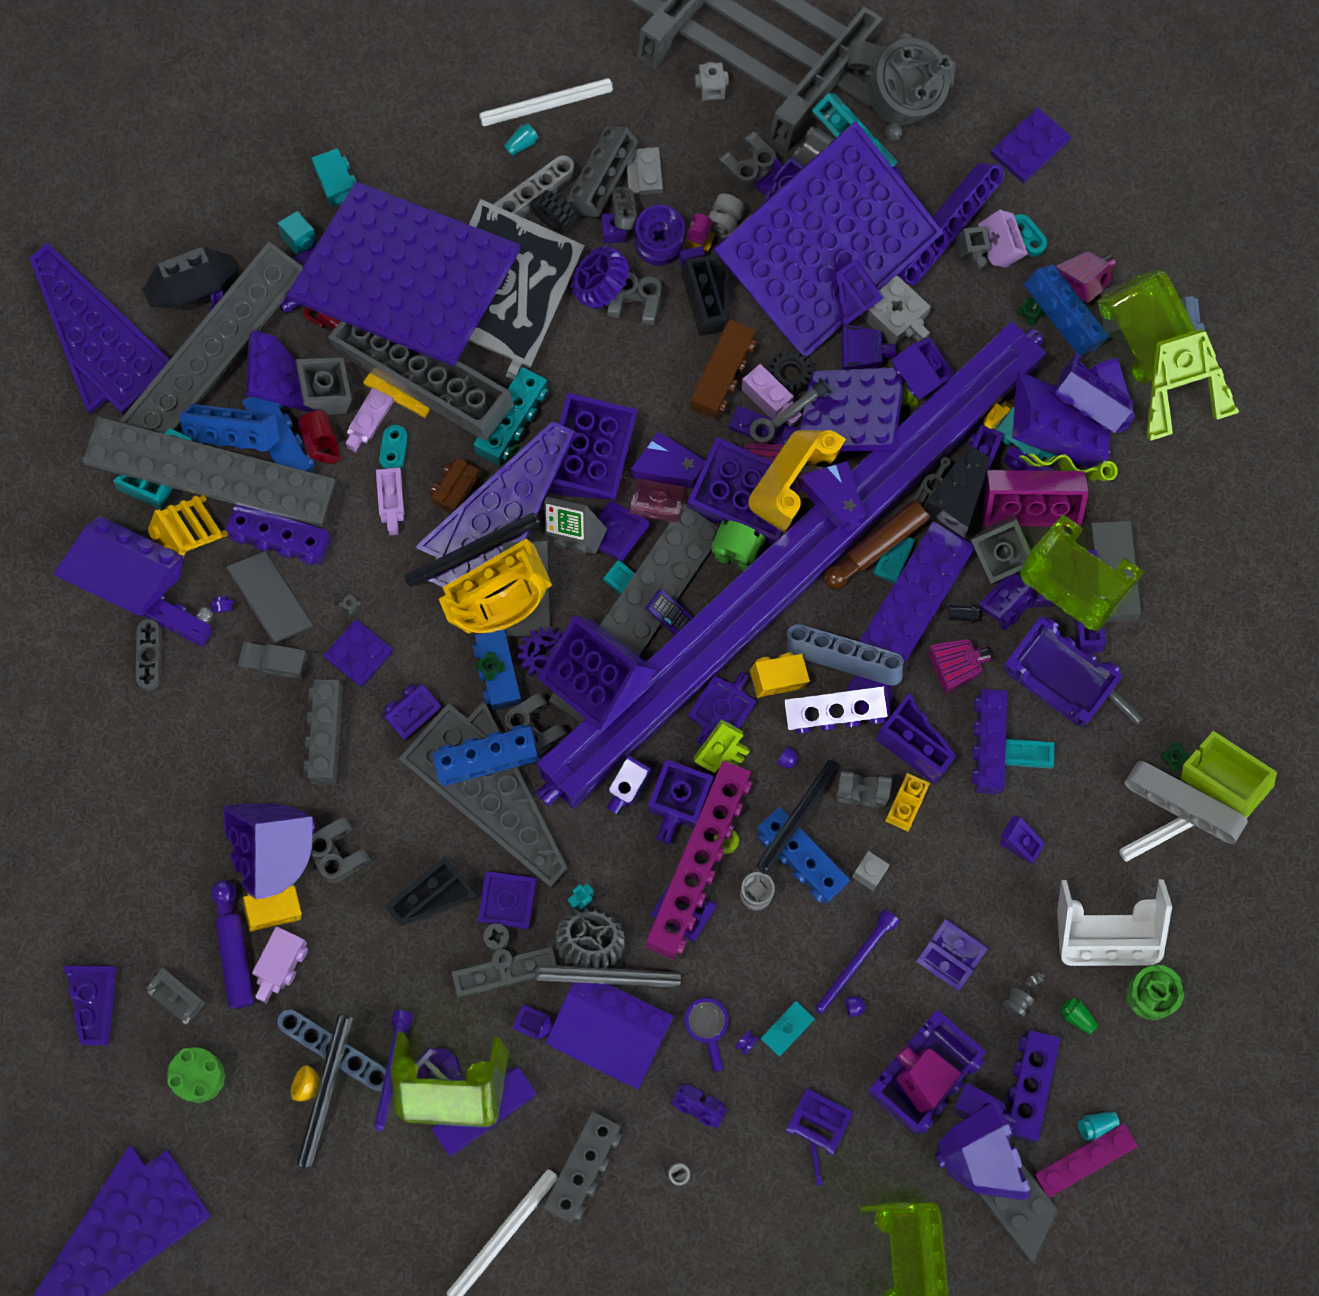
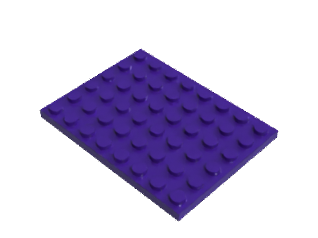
(817, 223)
(404, 273)

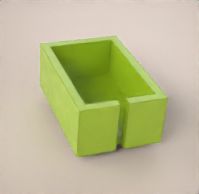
(1228, 774)

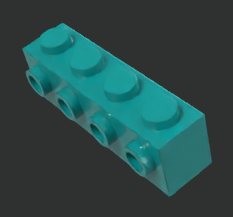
(526, 393)

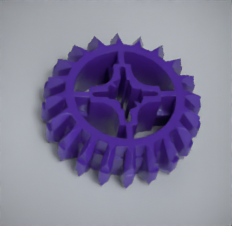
(600, 277)

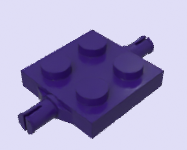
(724, 702)

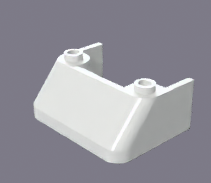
(1113, 938)

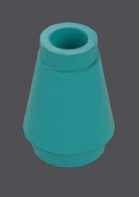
(521, 139)
(1098, 1124)

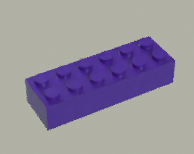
(918, 592)

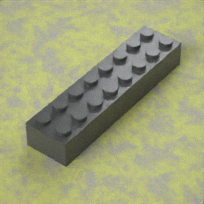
(449, 390)

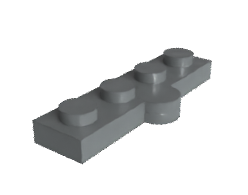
(501, 972)

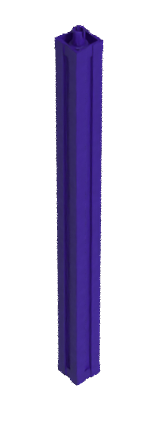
(791, 567)

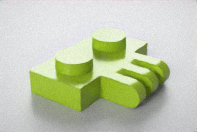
(721, 746)

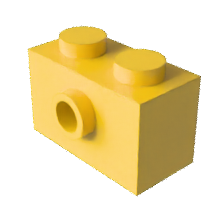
(779, 674)
(272, 910)

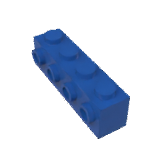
(1066, 310)
(230, 427)
(486, 755)
(805, 859)

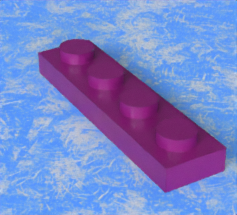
(1085, 1160)

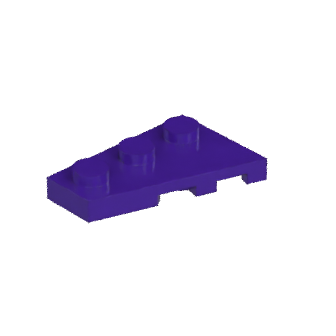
(93, 1002)

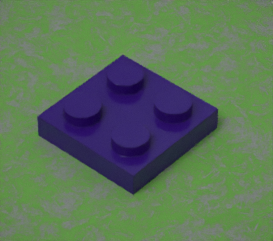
(622, 530)
(358, 653)
(507, 900)

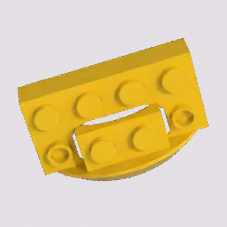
(506, 608)

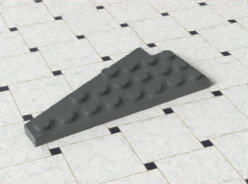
(493, 802)

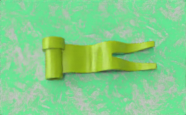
(1103, 471)

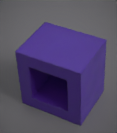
(611, 233)

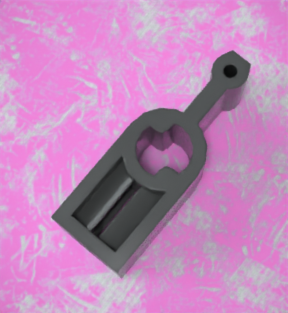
(931, 480)
(274, 660)

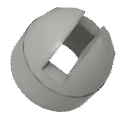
(681, 1178)

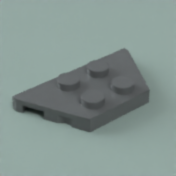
(1026, 1219)

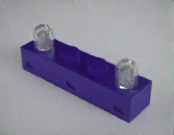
(180, 622)

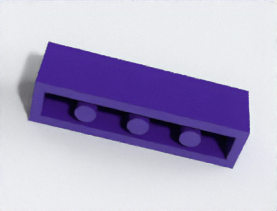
(515, 1094)

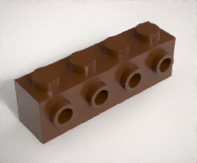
(722, 370)

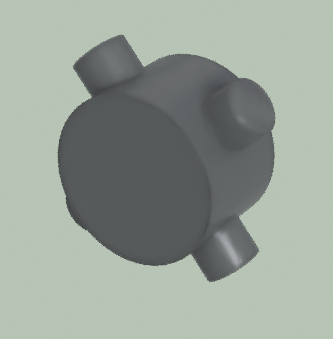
(350, 604)
(1035, 979)

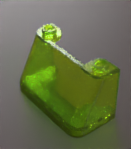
(1146, 313)

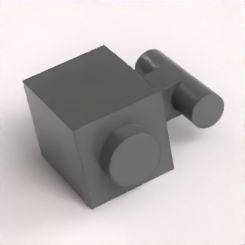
(973, 244)

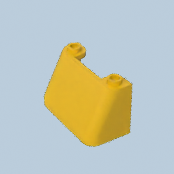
(772, 495)

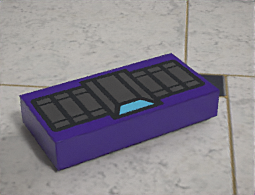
(668, 612)

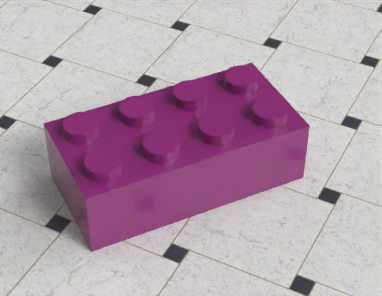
(1034, 496)

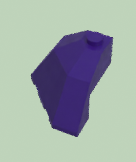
(981, 1157)

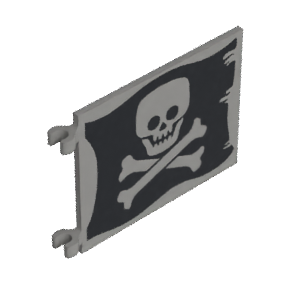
(531, 289)

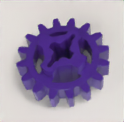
(535, 658)

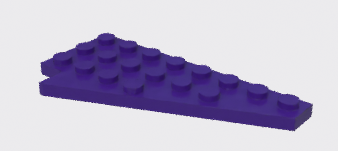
(101, 345)
(504, 498)
(126, 1226)

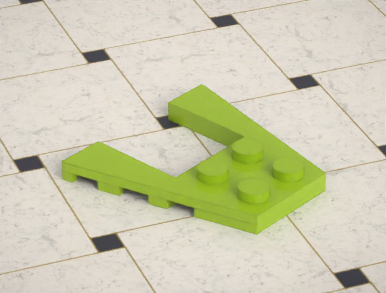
(1181, 362)

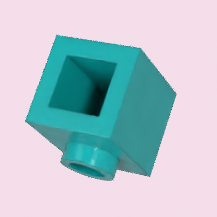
(297, 233)

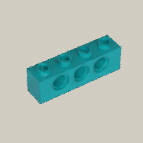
(839, 117)

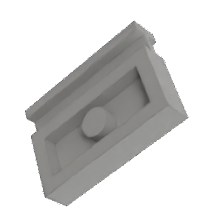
(645, 171)

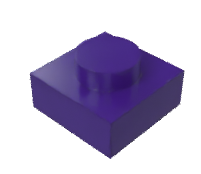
(690, 253)

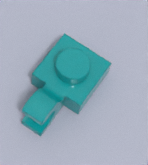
(581, 897)

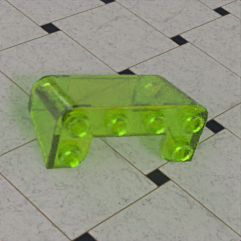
(1077, 578)

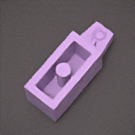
(768, 394)
(278, 962)

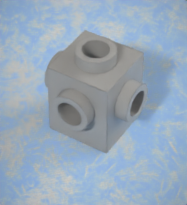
(711, 81)

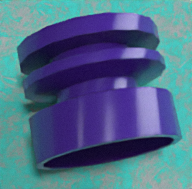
(658, 223)

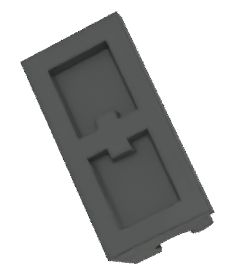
(175, 996)

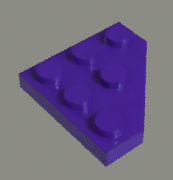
(272, 372)

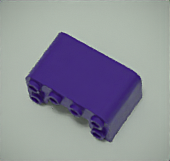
(1061, 672)
(951, 1045)

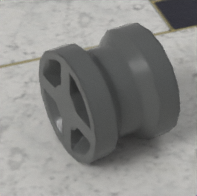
(498, 941)
(1017, 1002)

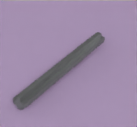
(607, 976)

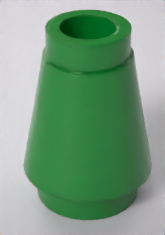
(1078, 1015)

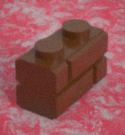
(456, 486)

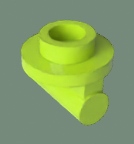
(907, 398)

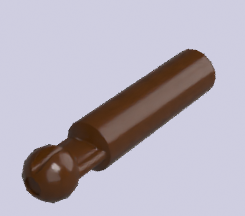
(877, 544)

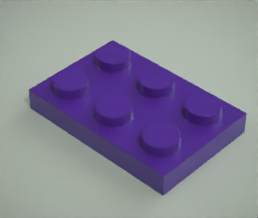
(1030, 145)

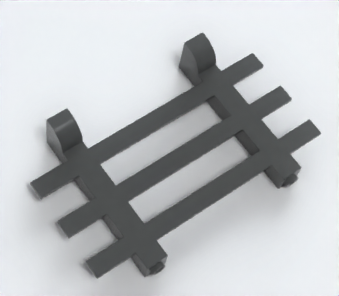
(800, 100)

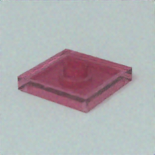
(657, 500)

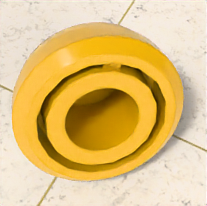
(305, 1084)

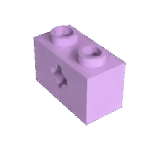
(1004, 239)

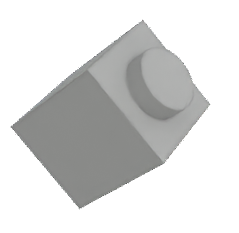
(870, 871)

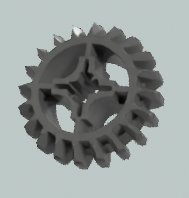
(593, 932)

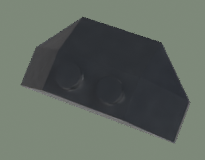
(189, 277)

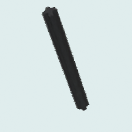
(472, 549)
(797, 817)
(324, 1090)

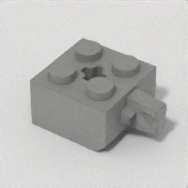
(898, 313)

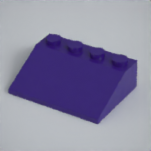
(1056, 426)
(597, 449)
(727, 485)
(120, 566)
(595, 672)
(609, 1031)

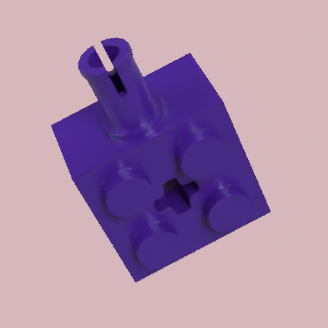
(923, 368)
(678, 810)

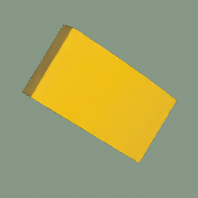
(907, 802)

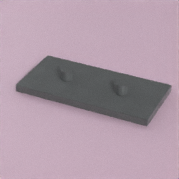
(269, 597)
(540, 616)

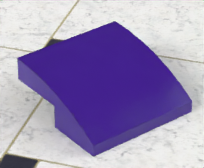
(952, 954)

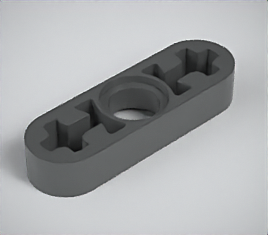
(624, 208)
(156, 661)

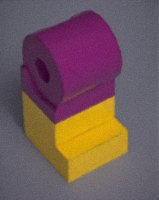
(700, 234)

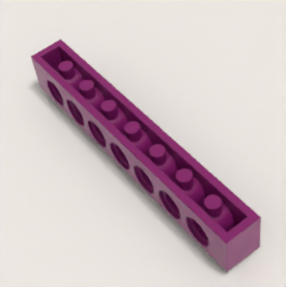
(659, 939)

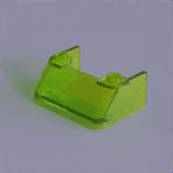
(448, 1101)
(915, 1247)

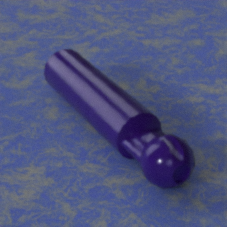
(232, 947)

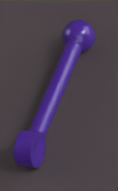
(816, 1164)

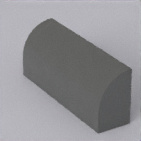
(1112, 544)

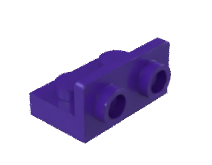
(1008, 600)
(410, 710)

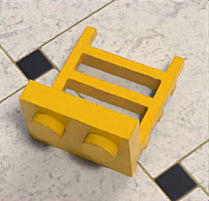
(171, 532)

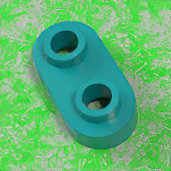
(1031, 235)
(393, 447)

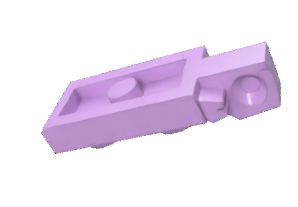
(368, 419)
(390, 498)

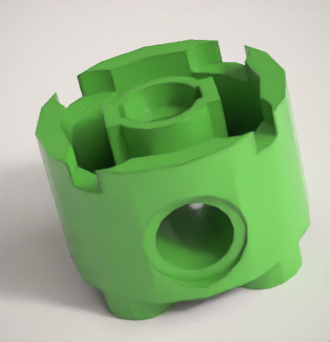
(737, 544)
(1155, 992)
(196, 1075)

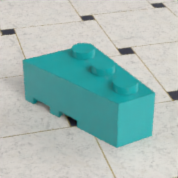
(146, 491)

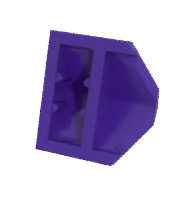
(439, 1065)

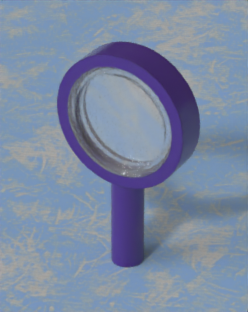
(706, 1023)

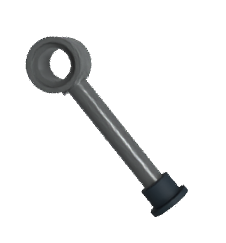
(819, 390)

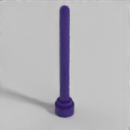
(885, 923)
(401, 1023)

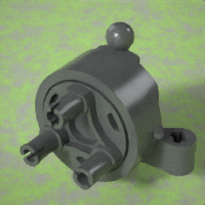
(903, 79)

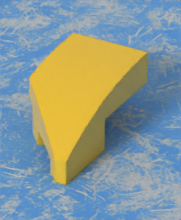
(997, 415)

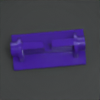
(688, 1102)

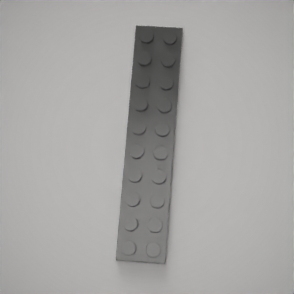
(215, 342)
(209, 471)
(665, 568)

